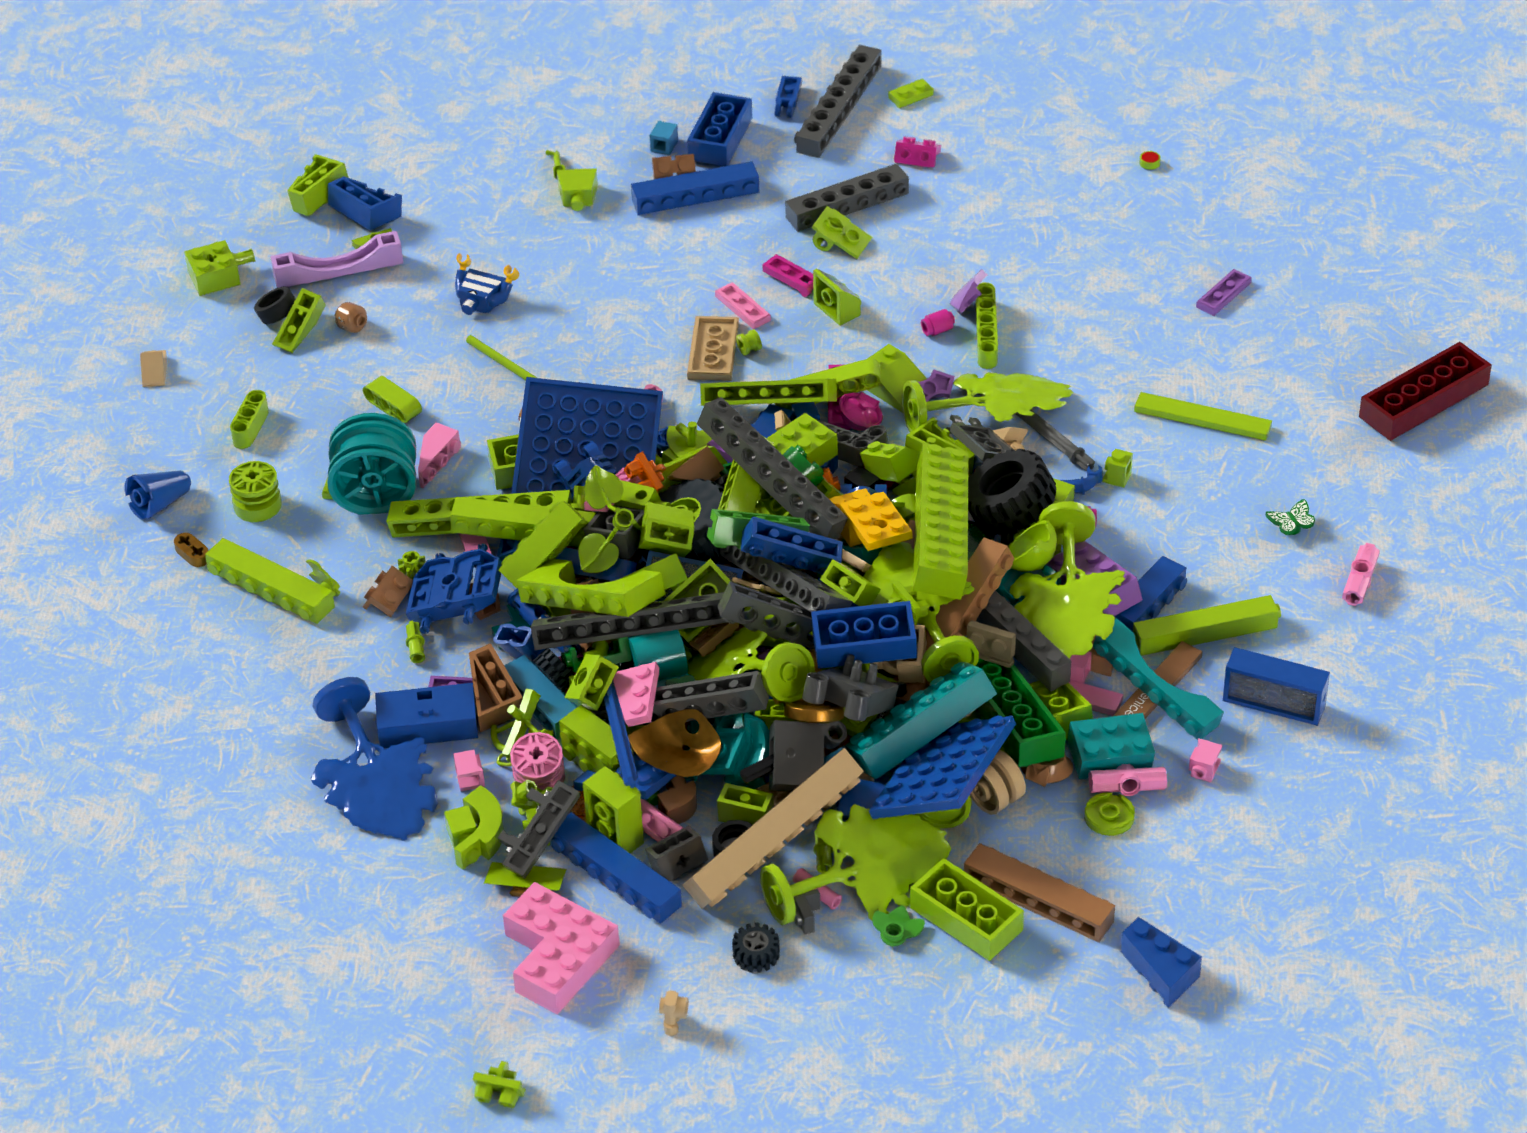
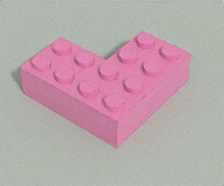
(565, 944)

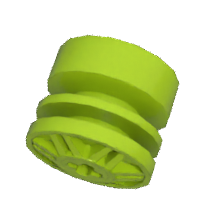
(255, 491)

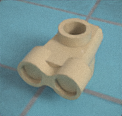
(673, 1009)

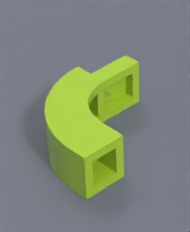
(488, 817)

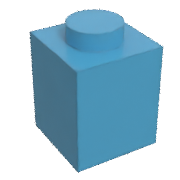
(663, 137)

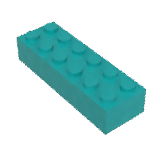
(920, 719)

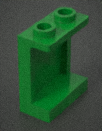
(619, 654)

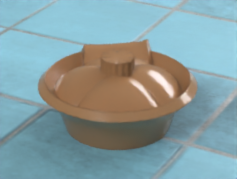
(1048, 771)

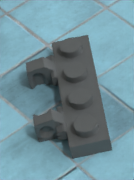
(550, 814)

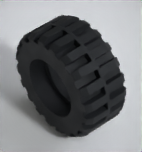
(1010, 491)

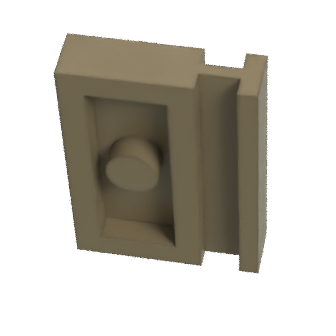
(992, 643)

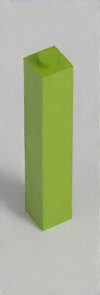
(1206, 624)

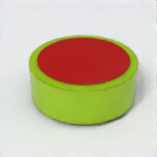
(1149, 160)

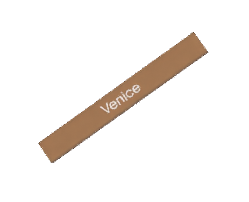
(1171, 670)

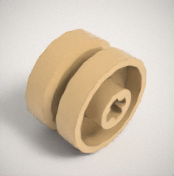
(999, 785)

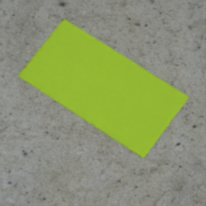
(545, 876)

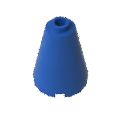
(155, 491)

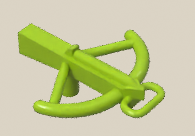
(519, 726)

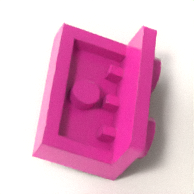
(916, 153)

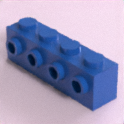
(790, 545)

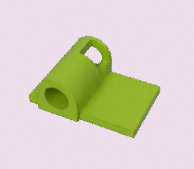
(838, 230)

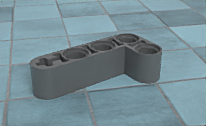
(852, 444)

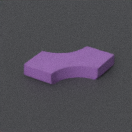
(937, 385)

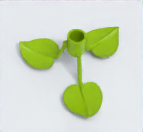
(595, 551)

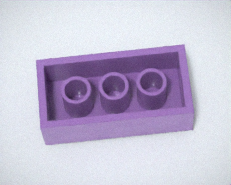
(1094, 561)

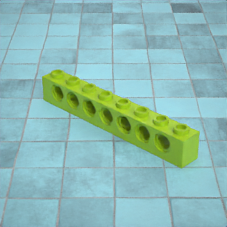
(434, 518)

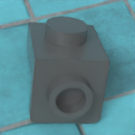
(805, 904)

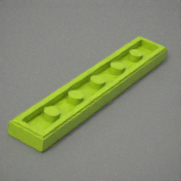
(1203, 416)

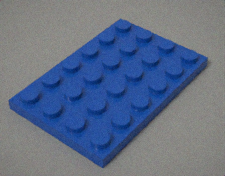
(944, 769)

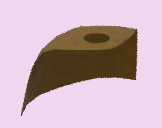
(664, 739)

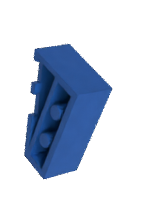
(363, 205)
(1161, 960)

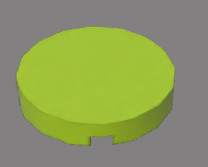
(1109, 814)

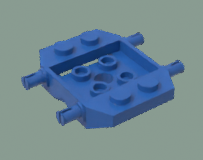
(438, 598)

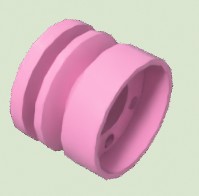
(538, 759)

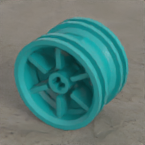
(371, 463)

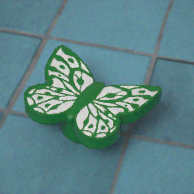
(1292, 522)

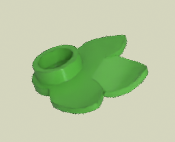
(897, 924)

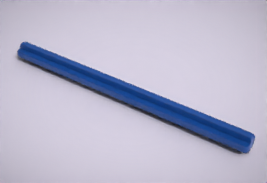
(620, 737)

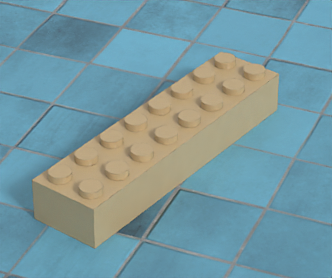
(779, 824)

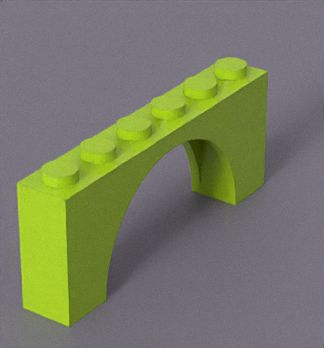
(556, 587)

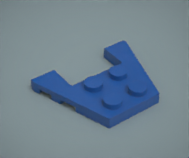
(650, 778)

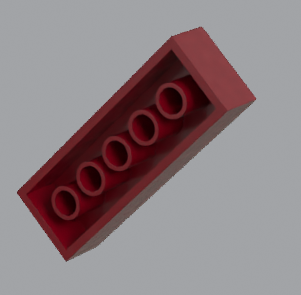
(1425, 390)

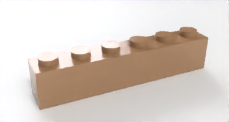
(1041, 892)

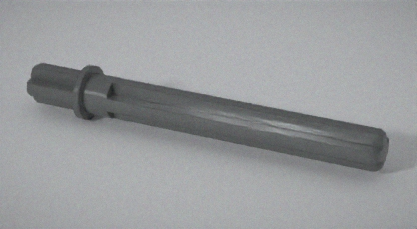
(1076, 454)

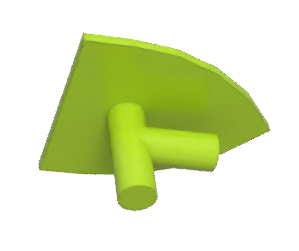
(685, 439)

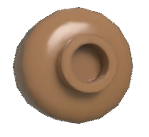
(351, 317)

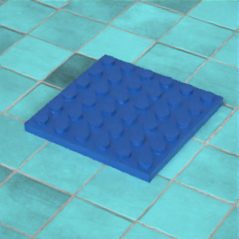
(568, 415)

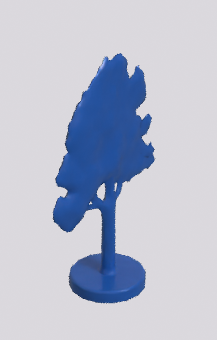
(387, 790)

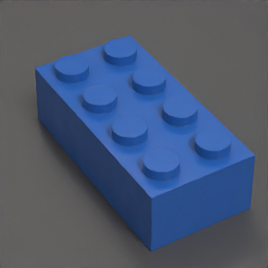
(720, 129)
(866, 632)

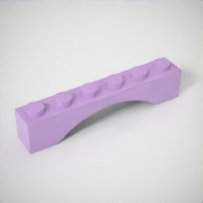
(379, 252)

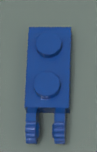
(788, 95)

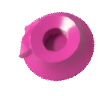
(860, 411)

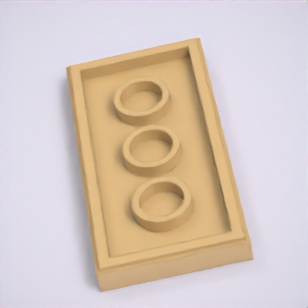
(713, 348)

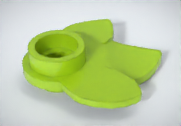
(321, 577)

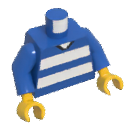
(482, 290)

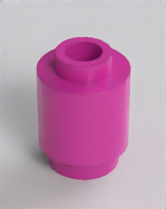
(937, 322)

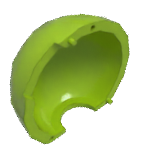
(1034, 547)

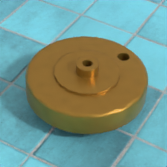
(813, 713)

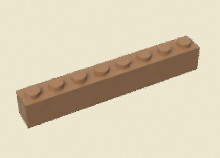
(985, 573)

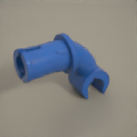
(1084, 484)

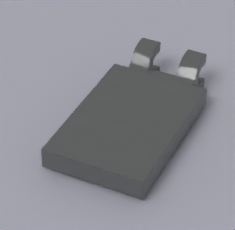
(978, 439)

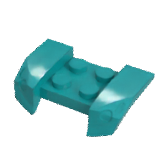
(738, 747)

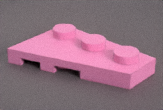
(637, 692)

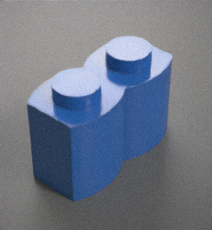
(516, 641)

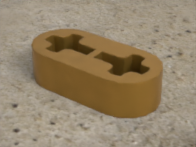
(187, 552)

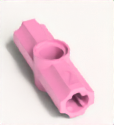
(1361, 574)
(1115, 780)

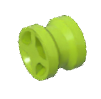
(748, 342)

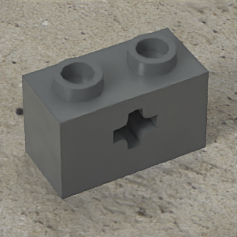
(677, 853)

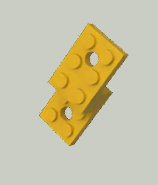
(871, 520)

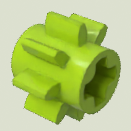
(411, 563)

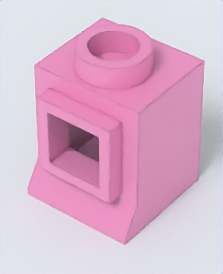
(1205, 760)
(468, 770)

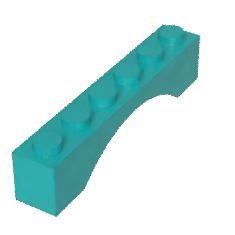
(1192, 711)

